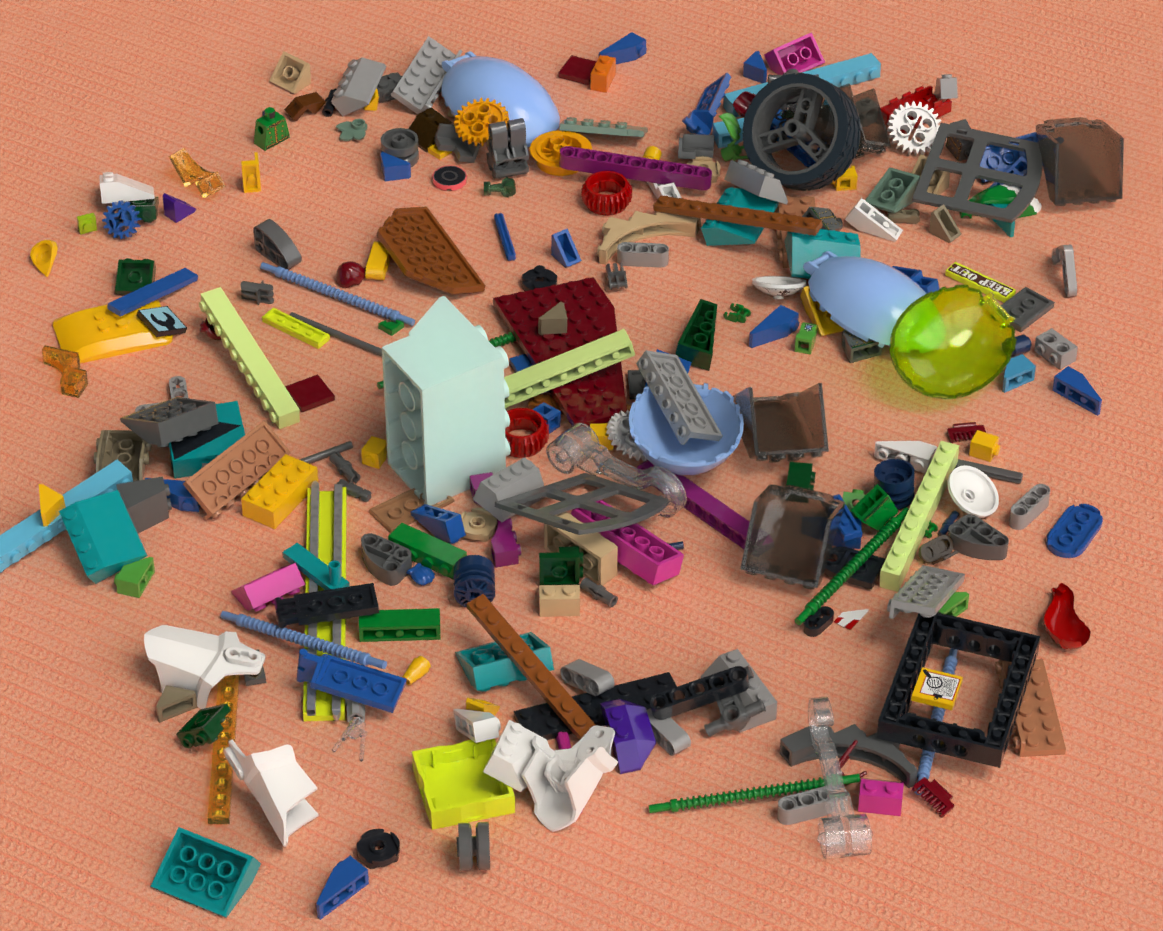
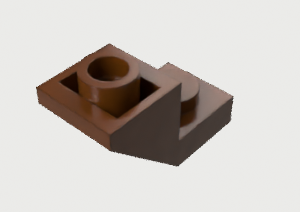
(300, 104)

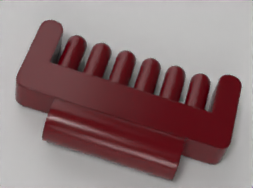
(964, 429)
(938, 793)

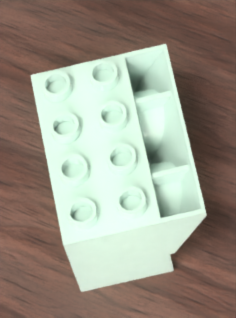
(445, 404)

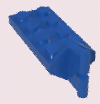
(701, 119)
(1003, 158)
(350, 680)

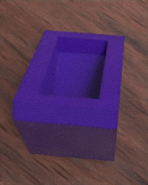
(176, 209)

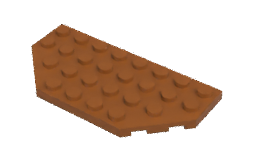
(427, 252)

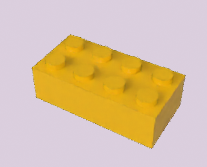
(279, 491)

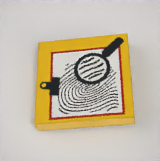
(937, 688)

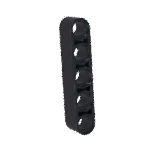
(707, 685)

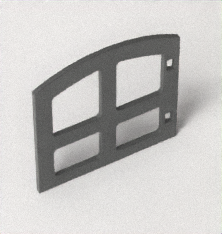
(971, 170)
(586, 501)

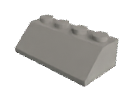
(357, 85)
(755, 181)
(509, 482)
(756, 689)

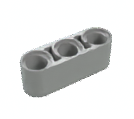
(643, 254)
(1029, 506)
(587, 677)
(669, 734)
(802, 806)

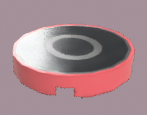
(449, 178)

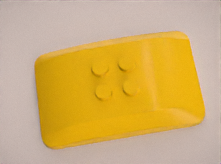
(102, 334)

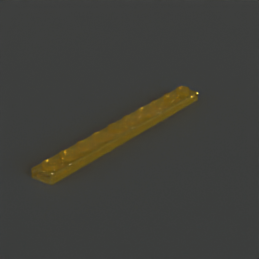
(221, 771)

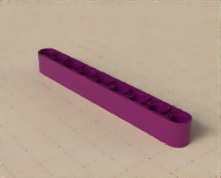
(636, 167)
(711, 510)

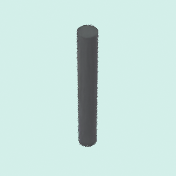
(327, 453)

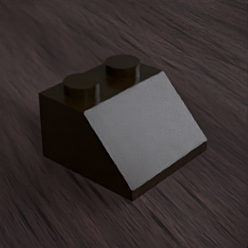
(426, 126)

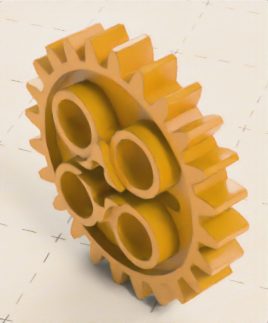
(474, 120)

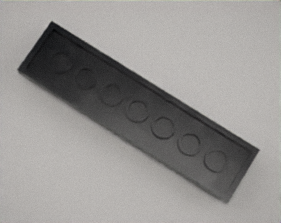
(547, 724)

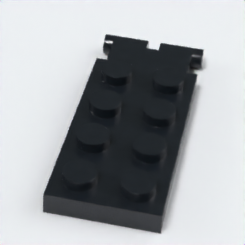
(327, 605)

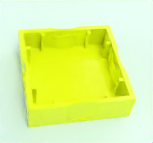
(456, 786)

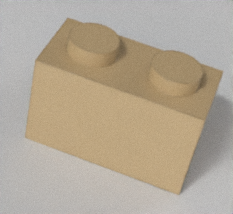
(559, 600)

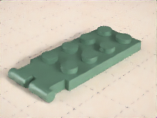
(602, 127)

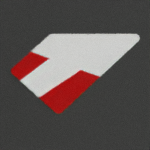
(850, 618)

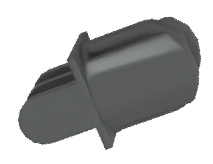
(616, 278)
(257, 292)

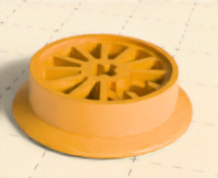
(547, 147)

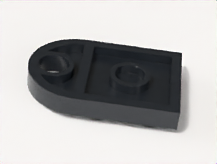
(866, 574)

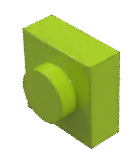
(86, 223)

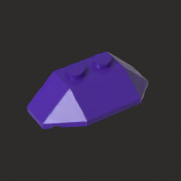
(633, 733)

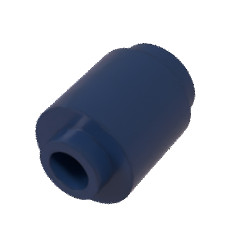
(1022, 346)

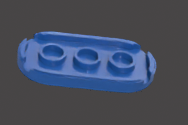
(1074, 531)

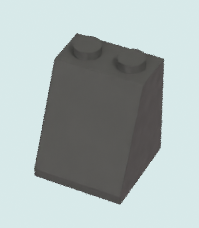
(146, 501)

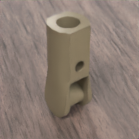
(905, 216)

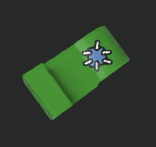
(806, 336)

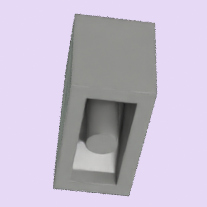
(946, 87)

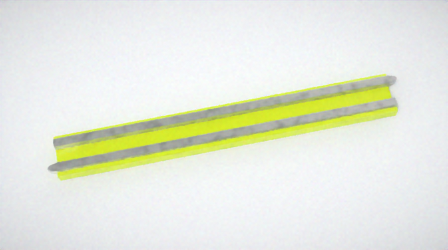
(328, 543)

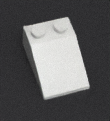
(118, 188)

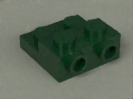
(147, 209)
(134, 275)
(561, 567)
(203, 726)

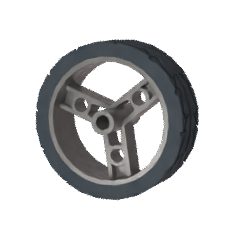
(761, 142)

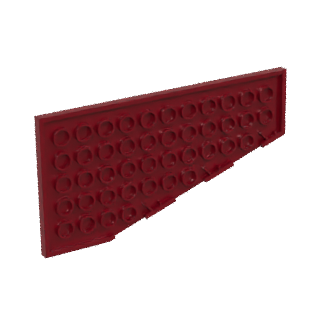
(589, 318)

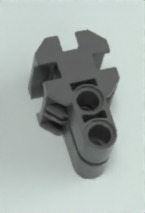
(507, 148)

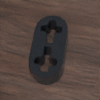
(821, 623)

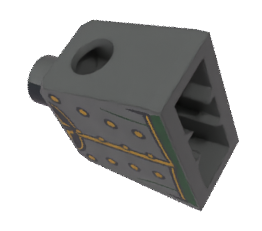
(959, 147)
(829, 220)
(859, 349)

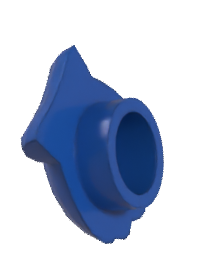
(421, 574)

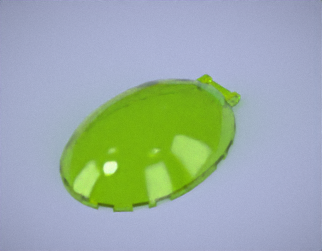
(952, 342)

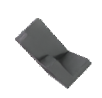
(448, 140)
(695, 146)

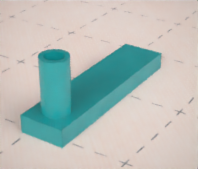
(324, 575)

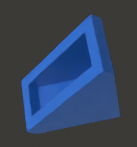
(755, 68)
(394, 168)
(564, 249)

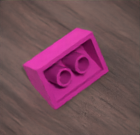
(798, 54)
(268, 587)

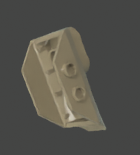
(124, 446)

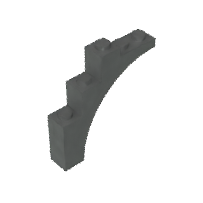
(881, 753)

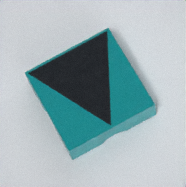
(207, 445)

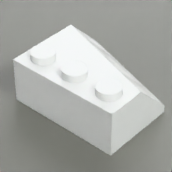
(512, 755)

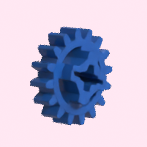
(127, 214)

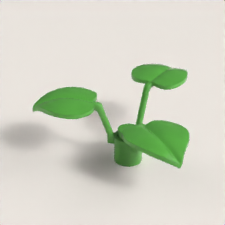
(732, 151)

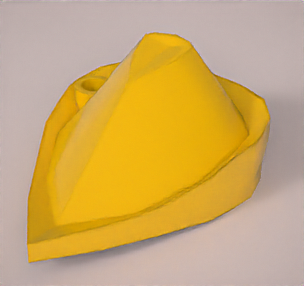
(43, 255)

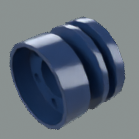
(897, 480)
(472, 578)

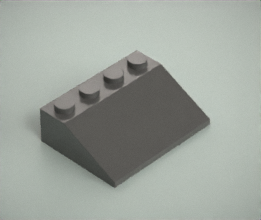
(172, 420)

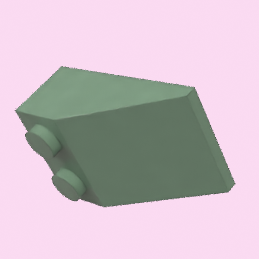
(894, 190)

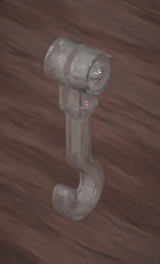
(581, 449)
(841, 832)

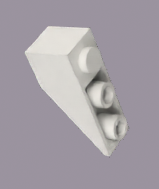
(914, 452)

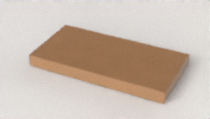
(397, 510)

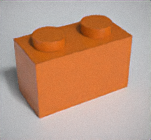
(603, 73)

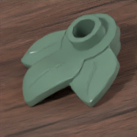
(354, 129)

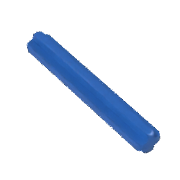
(505, 236)

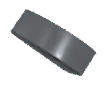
(275, 244)
(978, 539)
(385, 559)

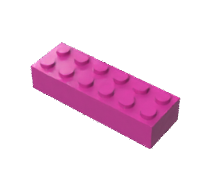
(638, 549)

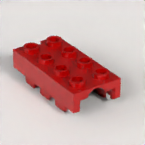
(921, 95)

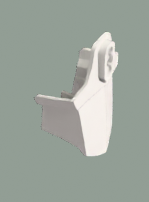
(198, 659)
(567, 777)
(277, 786)

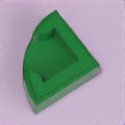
(391, 327)

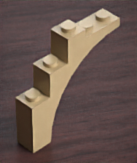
(644, 226)

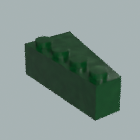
(698, 337)

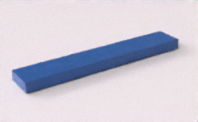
(152, 292)

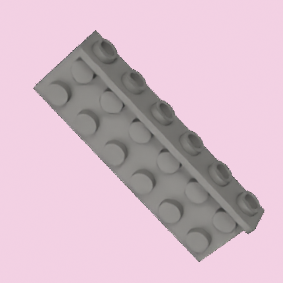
(423, 77)
(677, 397)
(925, 592)

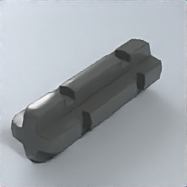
(356, 491)

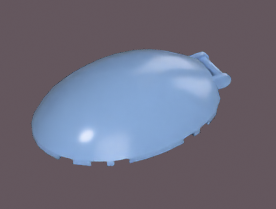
(497, 79)
(861, 294)
(660, 445)

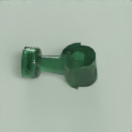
(506, 188)

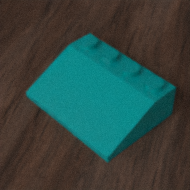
(731, 233)
(805, 248)
(103, 534)
(490, 666)
(205, 872)

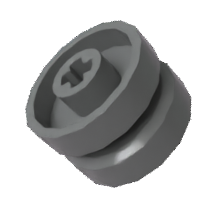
(401, 144)
(472, 846)

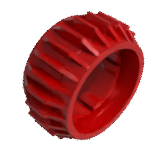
(606, 182)
(527, 420)

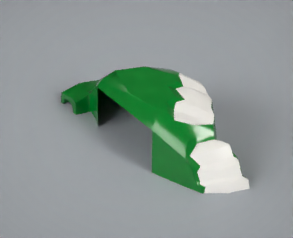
(1003, 195)

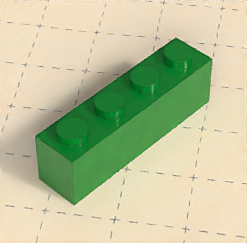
(427, 549)
(400, 625)

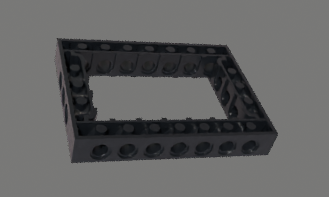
(950, 739)

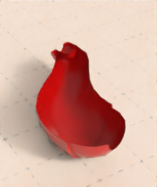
(1064, 625)

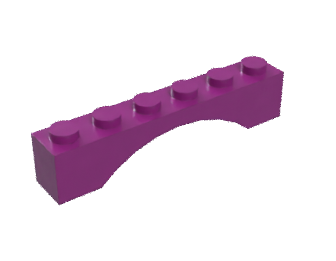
(503, 544)

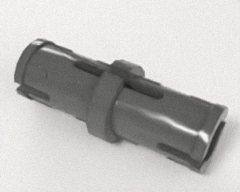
(344, 467)
(598, 592)

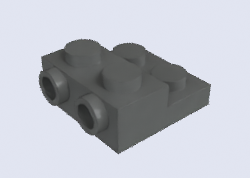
(386, 86)

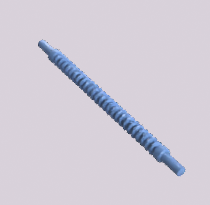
(283, 273)
(303, 639)
(927, 756)

